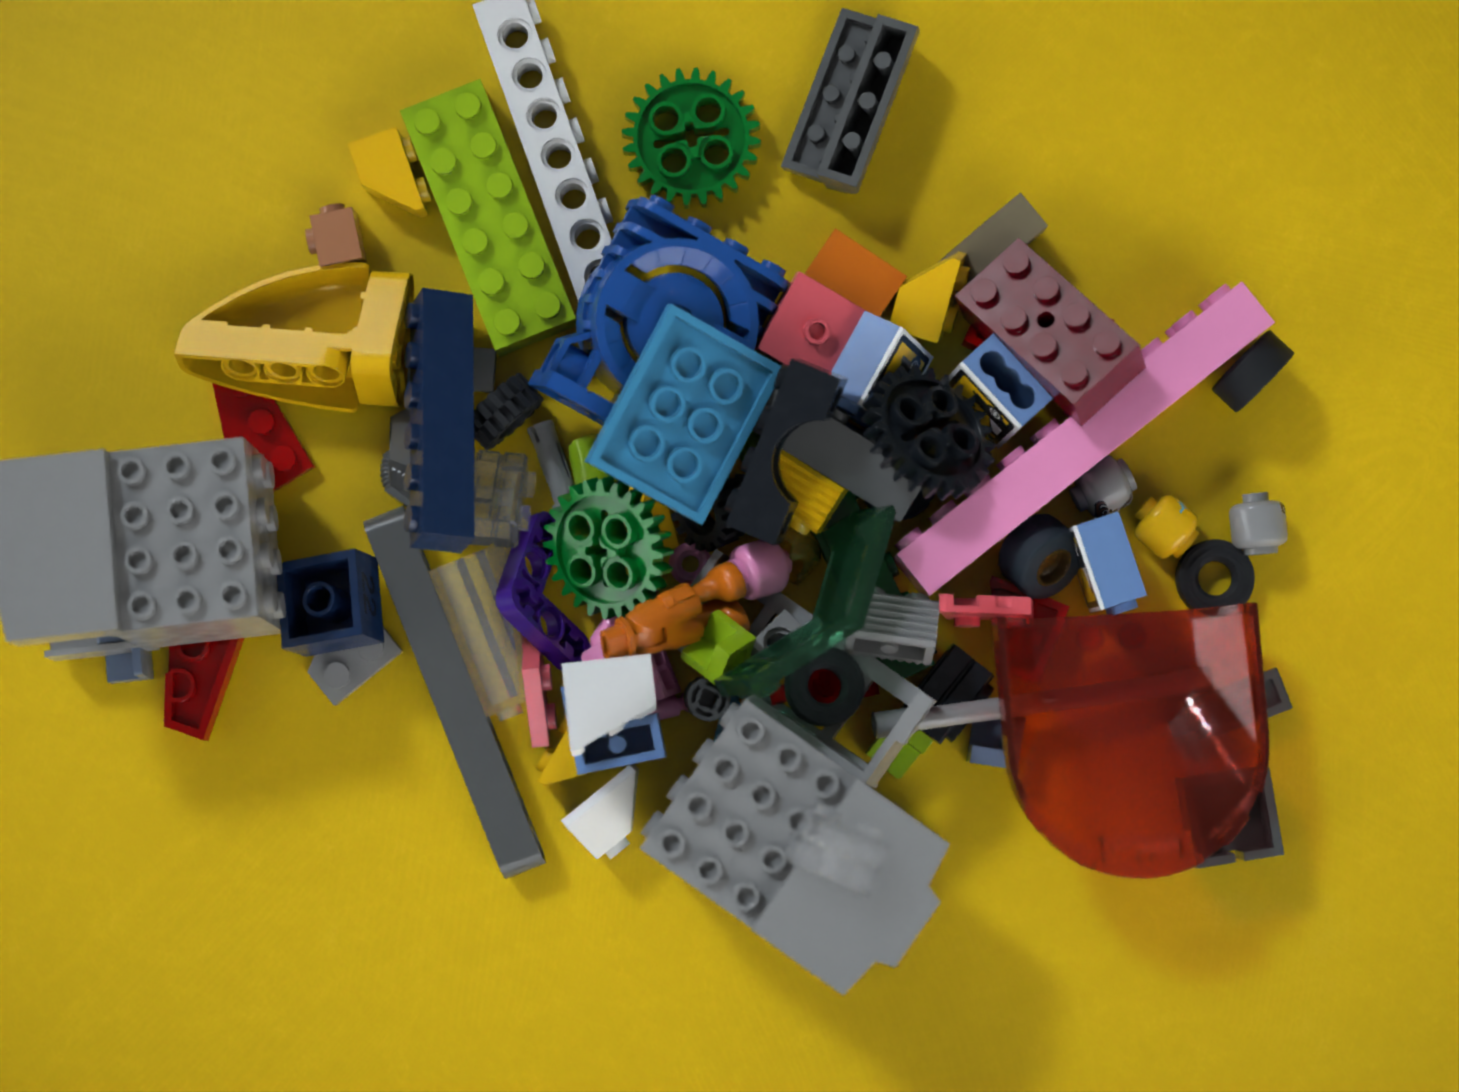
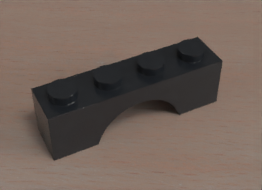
(763, 502)

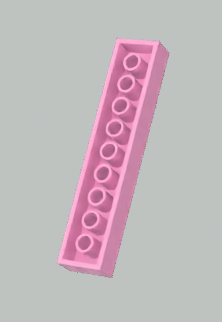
(1069, 450)

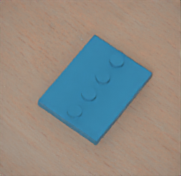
(684, 414)

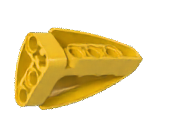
(307, 338)

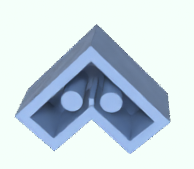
(636, 743)

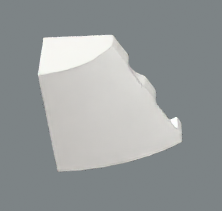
(606, 696)

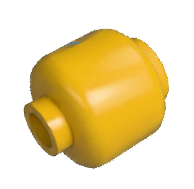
(1166, 526)

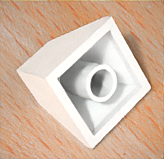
(606, 815)

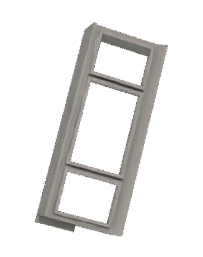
(873, 671)

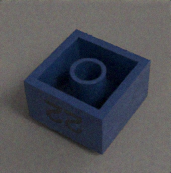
(331, 603)

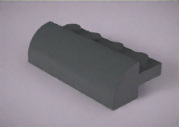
(850, 100)

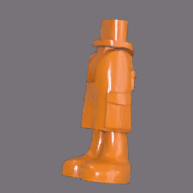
(677, 615)

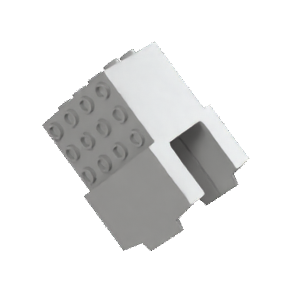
(139, 548)
(736, 823)

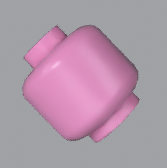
(763, 568)

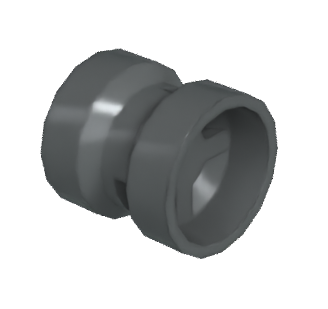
(702, 693)

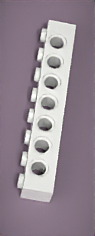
(496, 22)

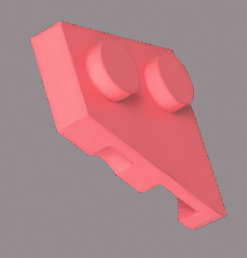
(969, 611)
(537, 681)

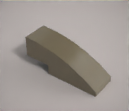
(996, 234)

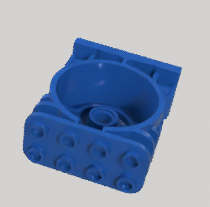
(648, 240)

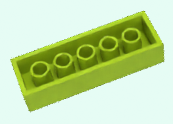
(489, 218)

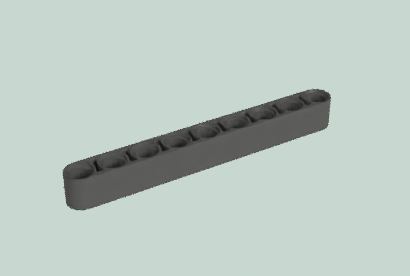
(455, 697)

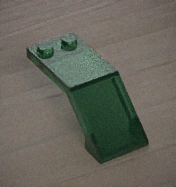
(841, 608)

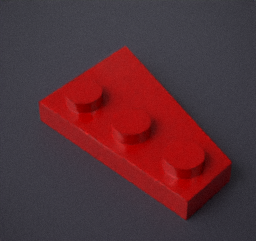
(266, 429)
(197, 685)

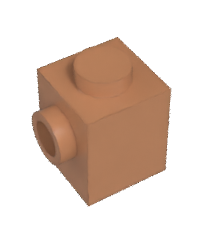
(336, 235)

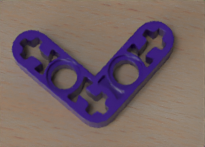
(523, 602)

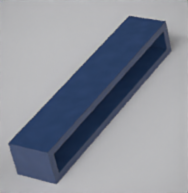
(440, 421)

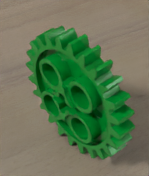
(683, 100)
(607, 547)

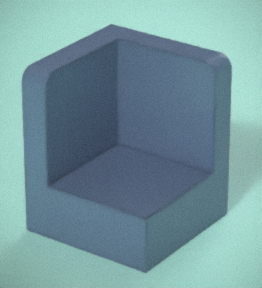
(128, 666)
(986, 744)

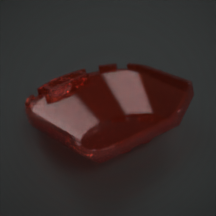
(1134, 732)

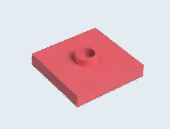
(809, 324)

